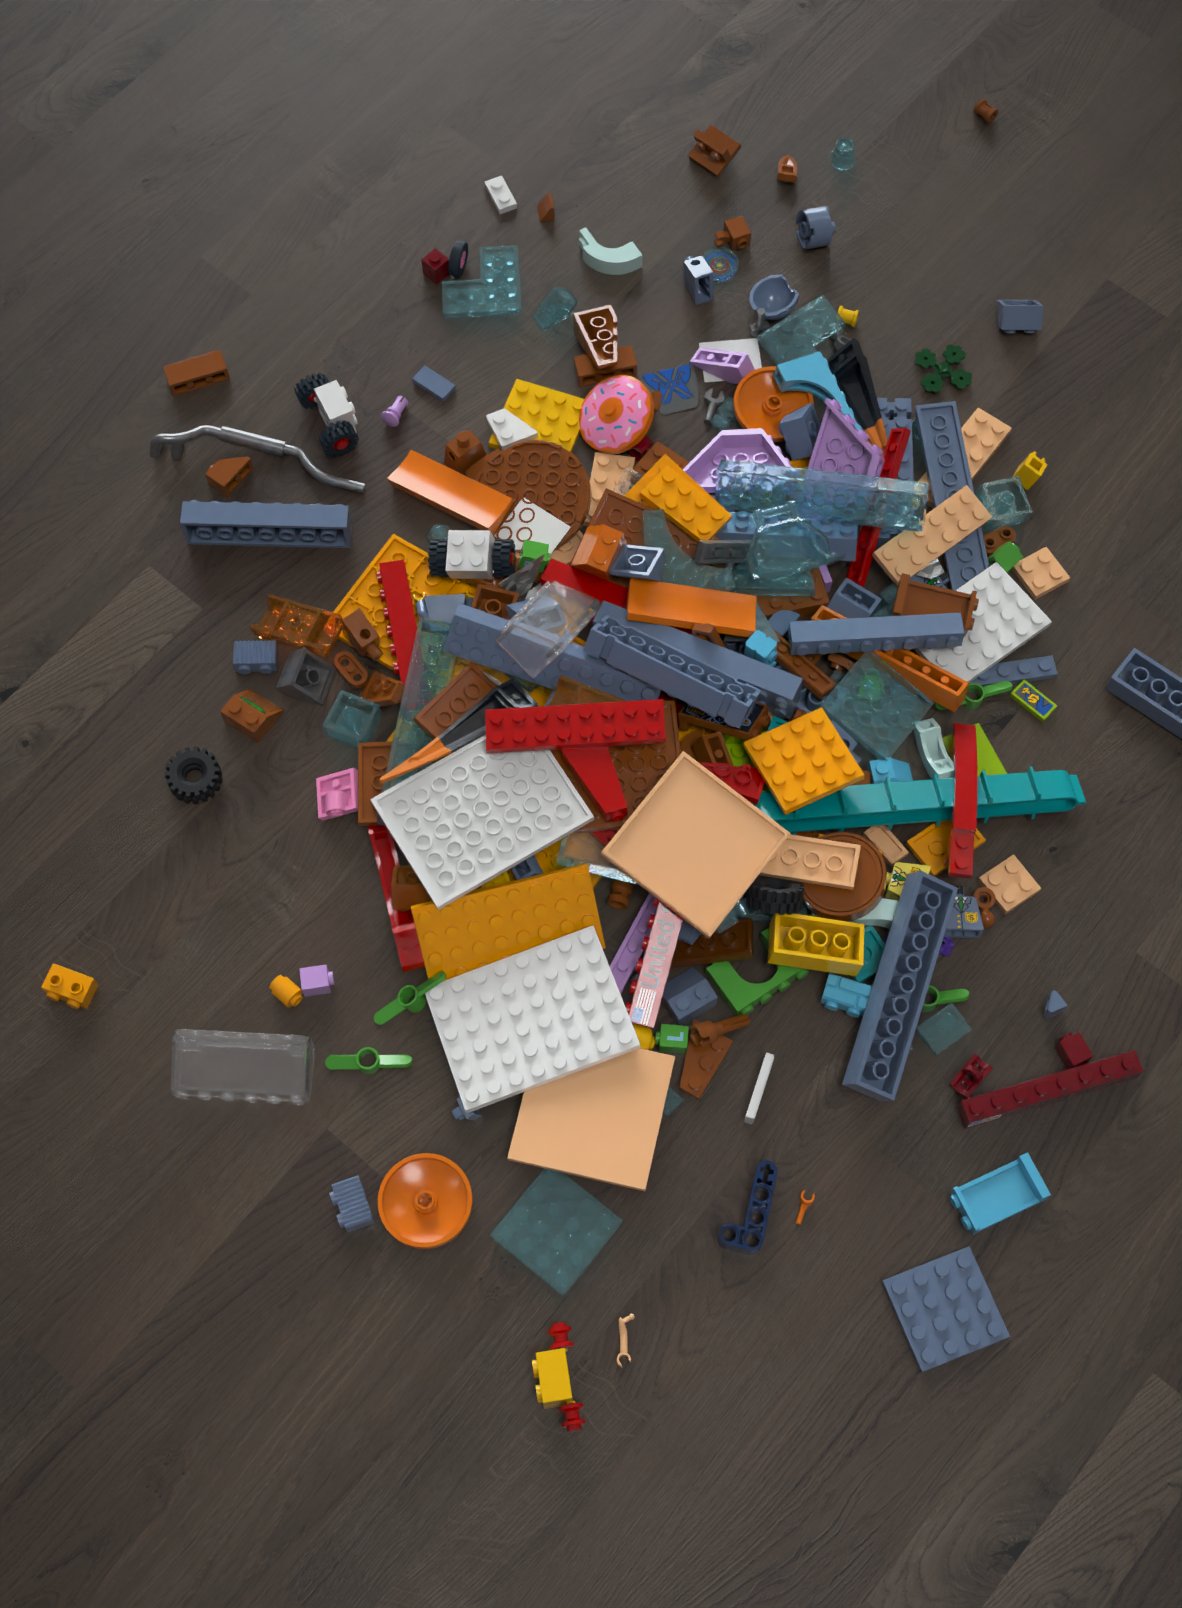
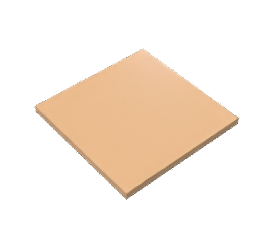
(695, 844)
(597, 1120)

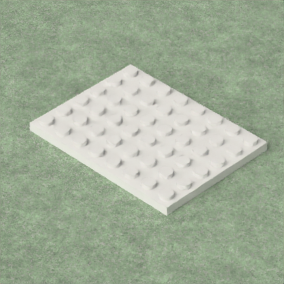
(479, 816)
(531, 1019)

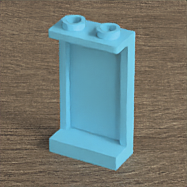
(999, 1194)

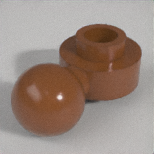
(987, 917)

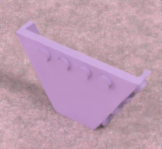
(735, 445)
(844, 447)

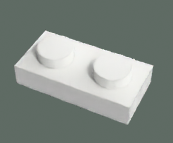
(500, 195)

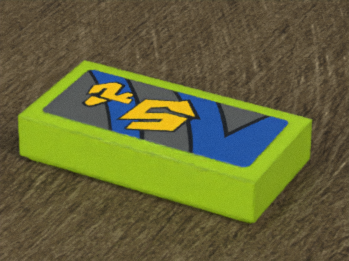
(1033, 700)

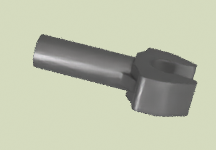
(760, 324)
(713, 403)

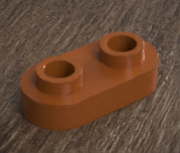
(997, 538)
(351, 671)

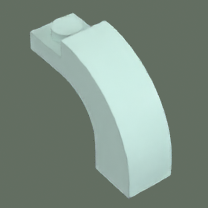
(609, 260)

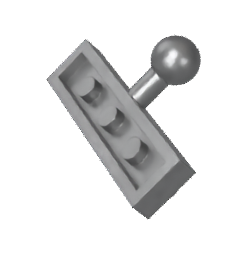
(722, 552)

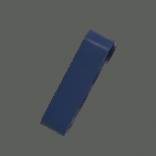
(754, 1207)

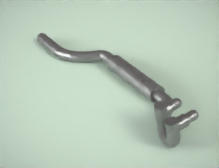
(251, 441)

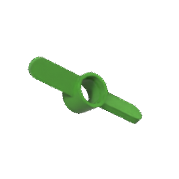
(982, 692)
(404, 995)
(943, 997)
(337, 1062)

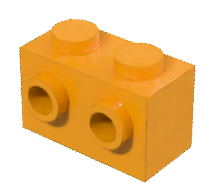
(69, 986)

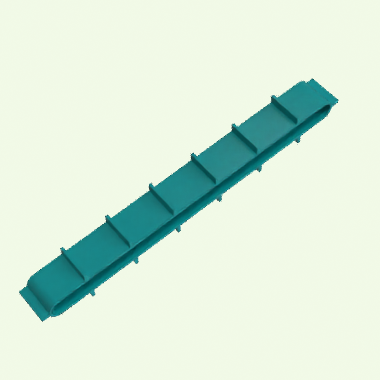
(929, 801)

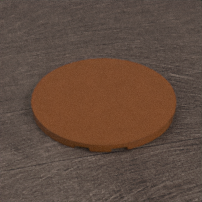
(544, 476)

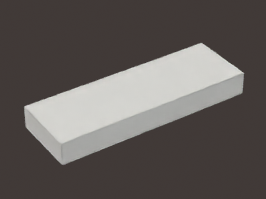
(759, 1088)

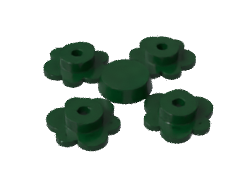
(942, 369)

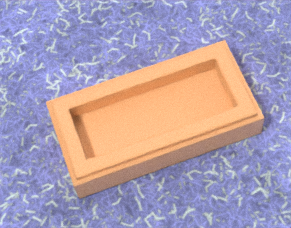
(886, 842)

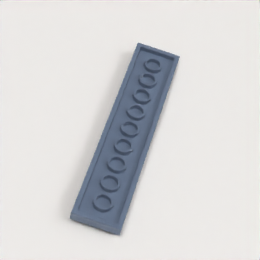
(947, 474)

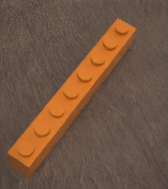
(927, 677)

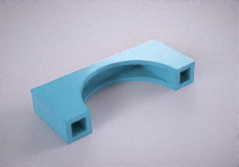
(811, 376)

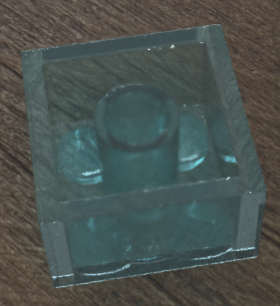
(1005, 502)
(352, 719)

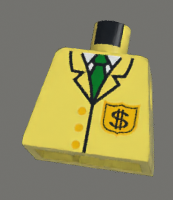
(897, 878)

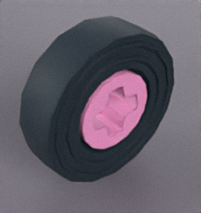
(458, 258)

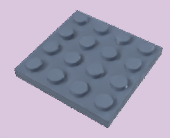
(945, 1309)

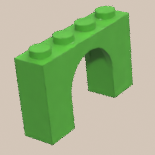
(743, 995)

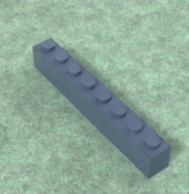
(875, 634)

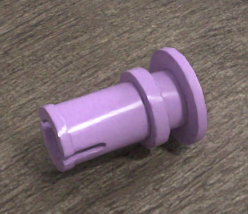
(393, 413)

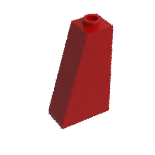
(598, 778)

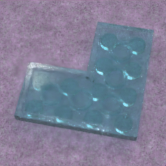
(492, 294)
(801, 331)

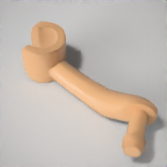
(624, 1339)

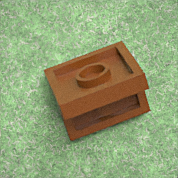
(713, 150)

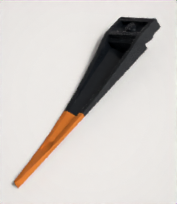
(856, 383)
(467, 728)

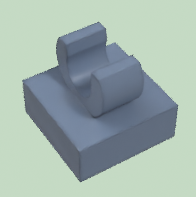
(460, 1112)

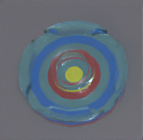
(723, 263)

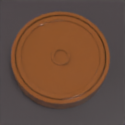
(868, 888)

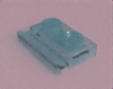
(943, 1029)

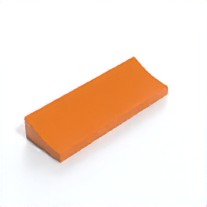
(451, 492)
(686, 605)

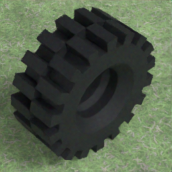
(190, 761)
(775, 895)

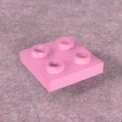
(337, 794)

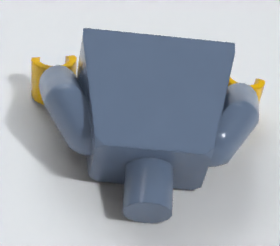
(441, 606)

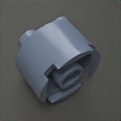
(815, 227)

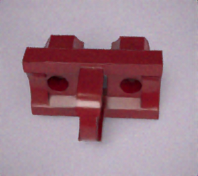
(977, 1070)

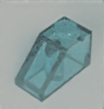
(555, 307)

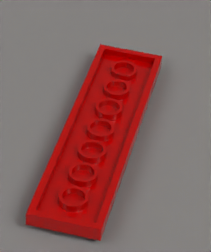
(575, 726)

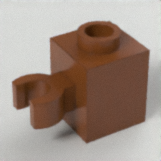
(735, 233)

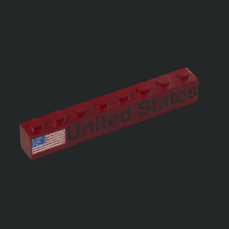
(1049, 1089)

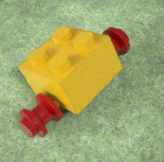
(554, 1378)

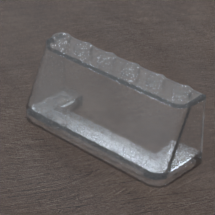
(546, 625)
(241, 1066)

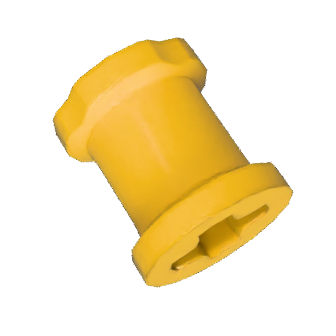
(849, 317)

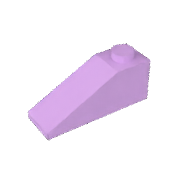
(723, 364)

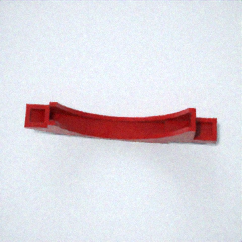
(964, 816)
(401, 921)

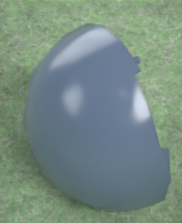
(774, 296)

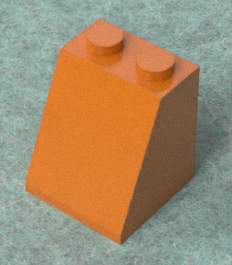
(599, 550)

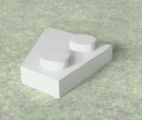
(509, 428)

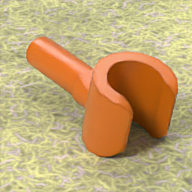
(804, 1205)

